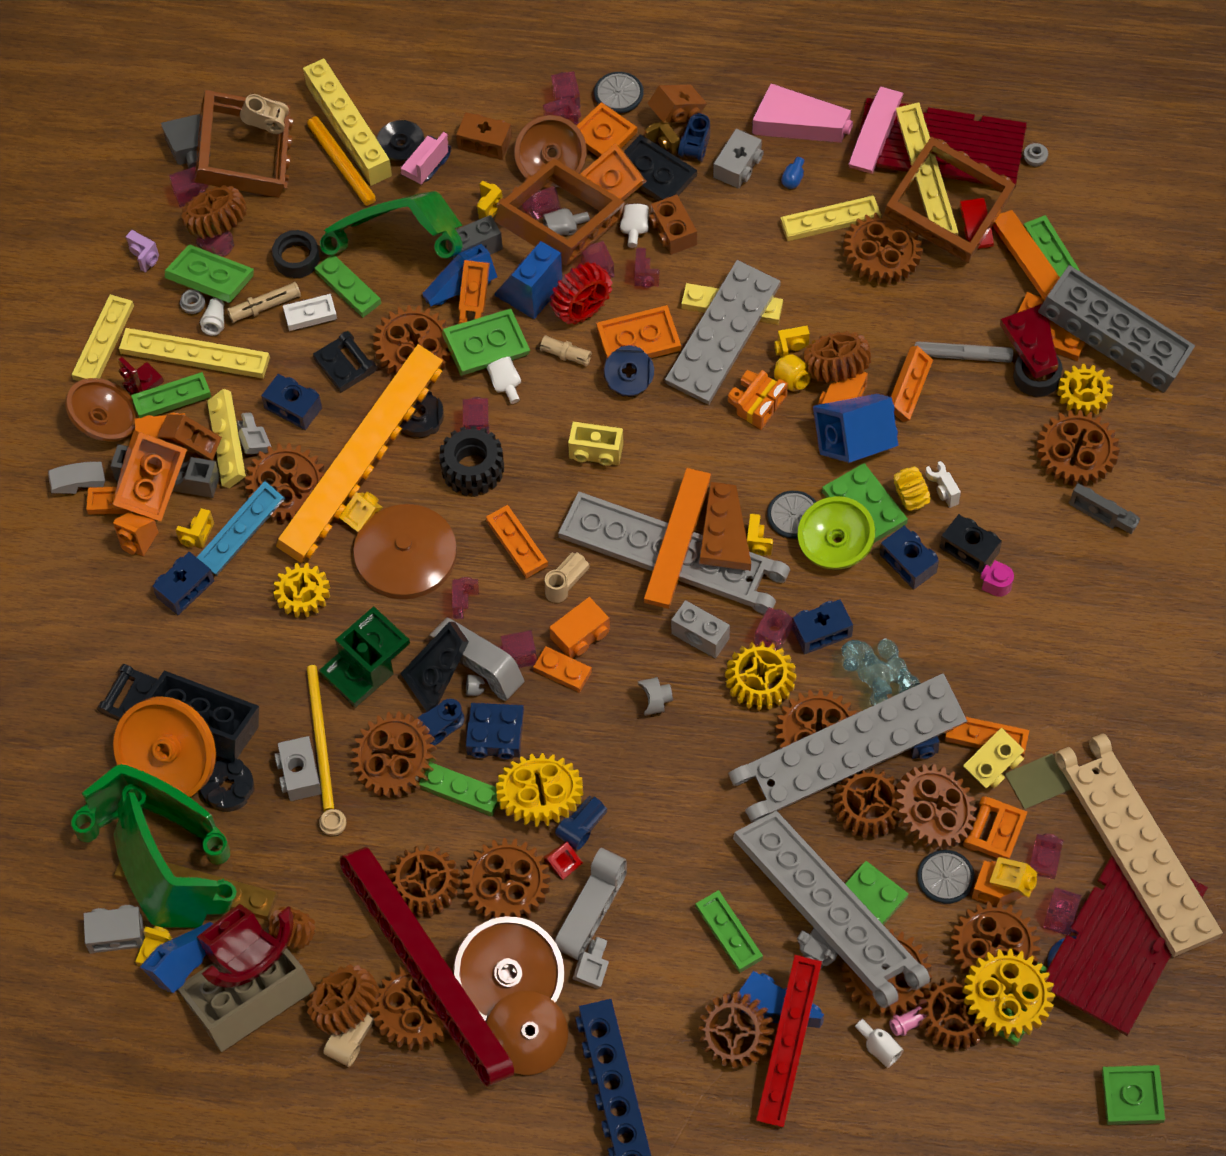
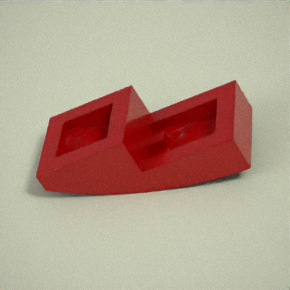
(973, 215)

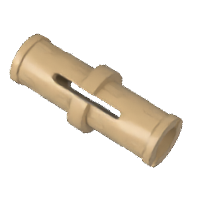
(565, 350)

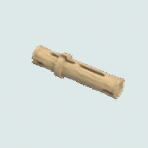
(290, 291)

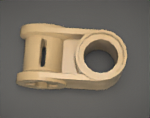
(263, 113)

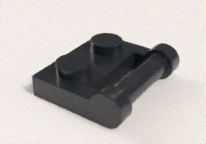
(338, 367)
(137, 692)

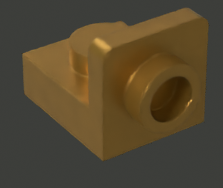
(665, 135)

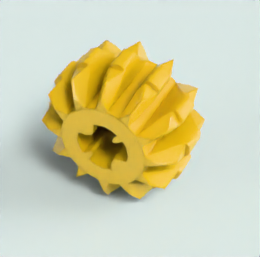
(911, 488)

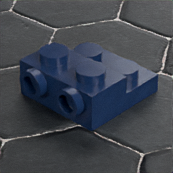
(495, 730)

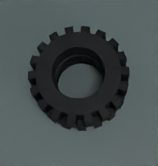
(471, 443)

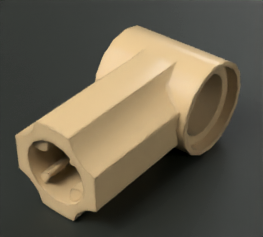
(565, 576)
(346, 1046)

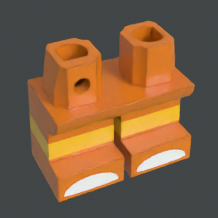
(760, 398)

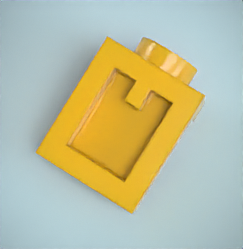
(490, 197)
(791, 339)
(360, 510)
(199, 530)
(755, 540)
(1014, 876)
(153, 938)

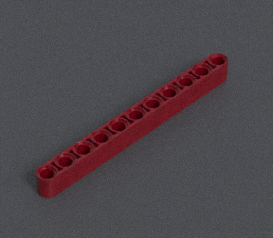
(427, 967)

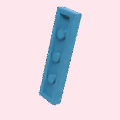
(241, 527)

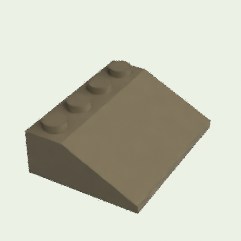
(239, 1010)

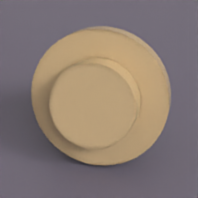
(332, 822)

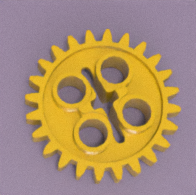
(520, 793)
(1026, 979)

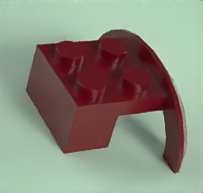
(242, 946)

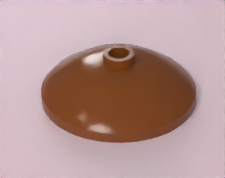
(546, 134)
(101, 409)
(536, 1052)

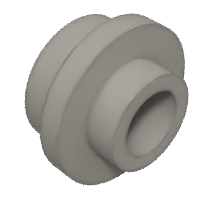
(1035, 159)
(192, 296)

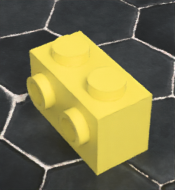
(595, 443)
(994, 759)

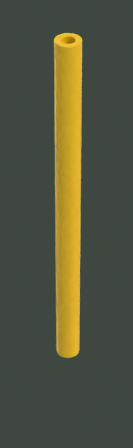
(320, 738)

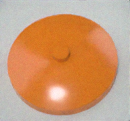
(167, 742)

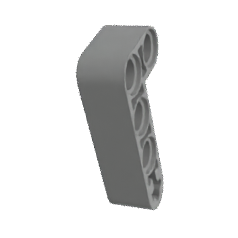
(489, 662)
(592, 904)

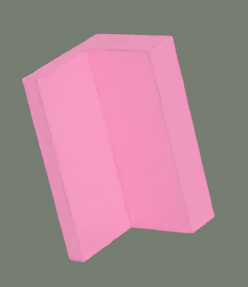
(425, 158)

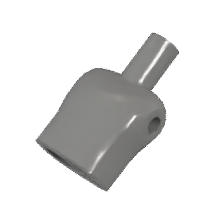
(564, 221)

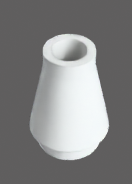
(213, 318)

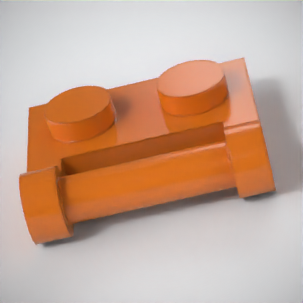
(1004, 830)

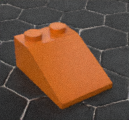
(148, 475)

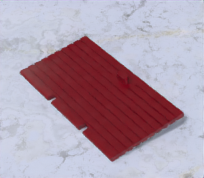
(987, 141)
(1114, 956)

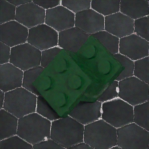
(364, 656)

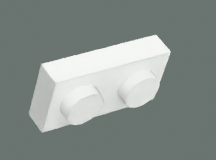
(310, 312)

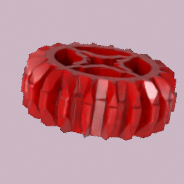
(581, 293)

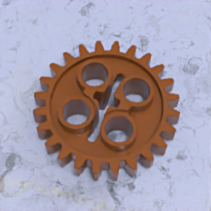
(883, 242)
(392, 349)
(1055, 440)
(303, 470)
(794, 729)
(398, 730)
(934, 807)
(512, 859)
(1004, 924)
(906, 996)
(395, 1019)

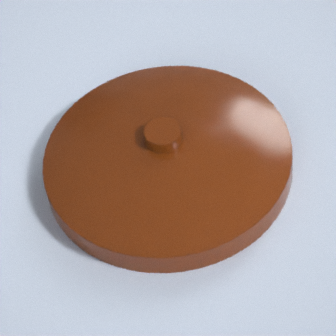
(405, 551)
(505, 959)

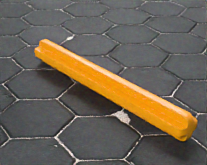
(341, 161)

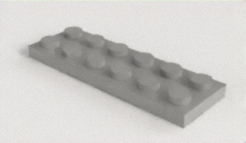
(722, 332)

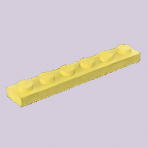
(929, 176)
(194, 353)

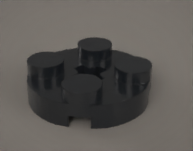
(427, 423)
(239, 793)

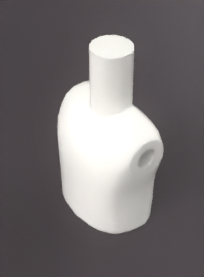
(634, 222)
(505, 378)
(880, 1044)

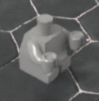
(816, 947)

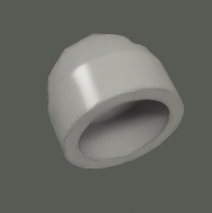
(472, 685)

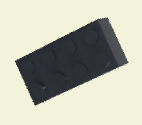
(228, 717)

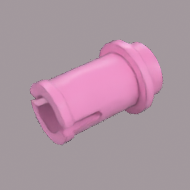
(905, 1022)

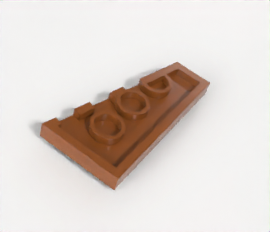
(724, 531)

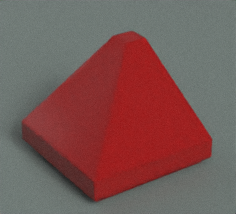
(563, 860)

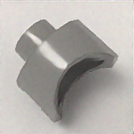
(656, 694)

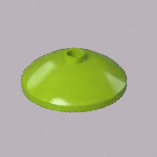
(833, 519)

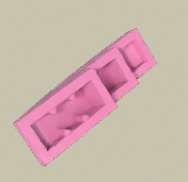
(875, 130)

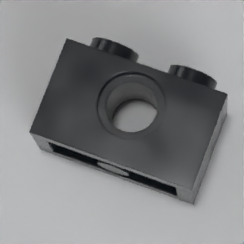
(974, 555)

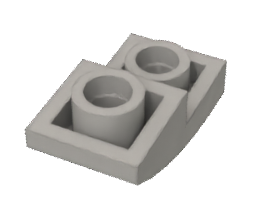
(70, 477)

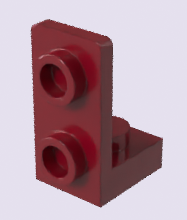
(139, 379)

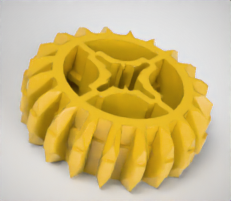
(779, 667)

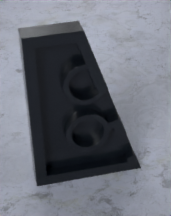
(435, 664)

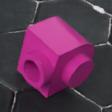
(997, 579)

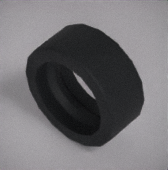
(290, 239)
(1032, 387)

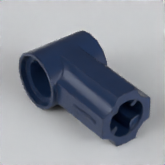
(578, 827)

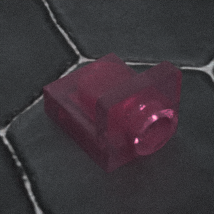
(563, 108)
(542, 203)
(219, 244)
(643, 274)
(461, 590)
(1046, 855)
(1062, 911)

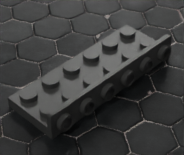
(1116, 328)

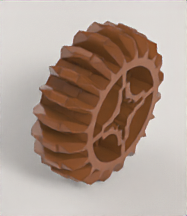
(214, 212)
(837, 356)
(851, 791)
(412, 883)
(343, 999)
(961, 1023)
(735, 1041)

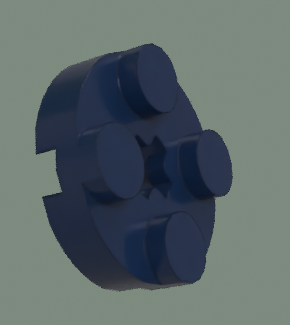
(638, 360)

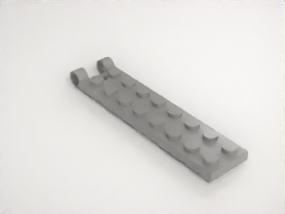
(639, 539)
(852, 745)
(830, 907)

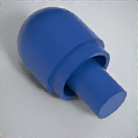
(793, 174)

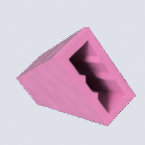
(800, 117)

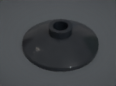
(399, 133)

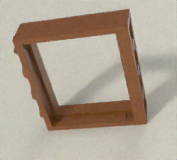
(232, 105)
(576, 184)
(933, 231)

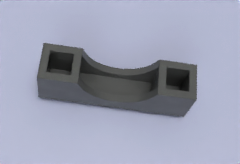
(195, 476)

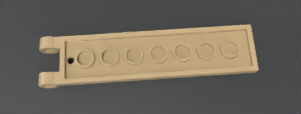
(1139, 848)

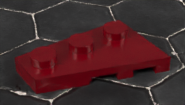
(1032, 340)

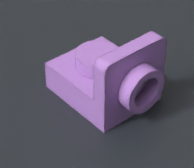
(144, 249)

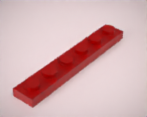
(789, 1041)

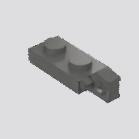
(1102, 509)

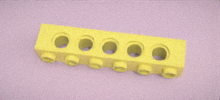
(347, 122)

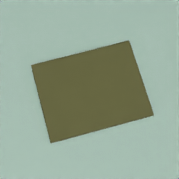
(1038, 781)

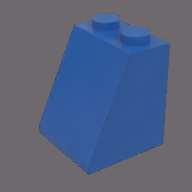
(533, 280)
(856, 427)

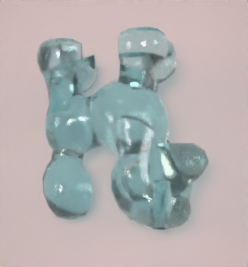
(876, 673)

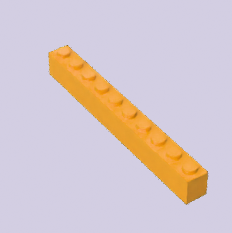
(359, 453)

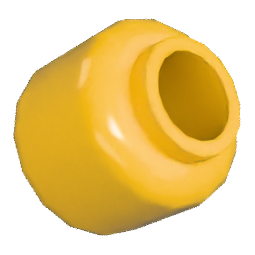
(793, 371)

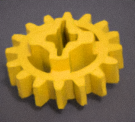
(1085, 390)
(308, 597)

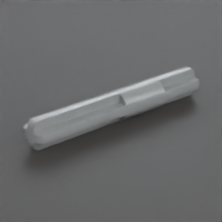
(966, 352)

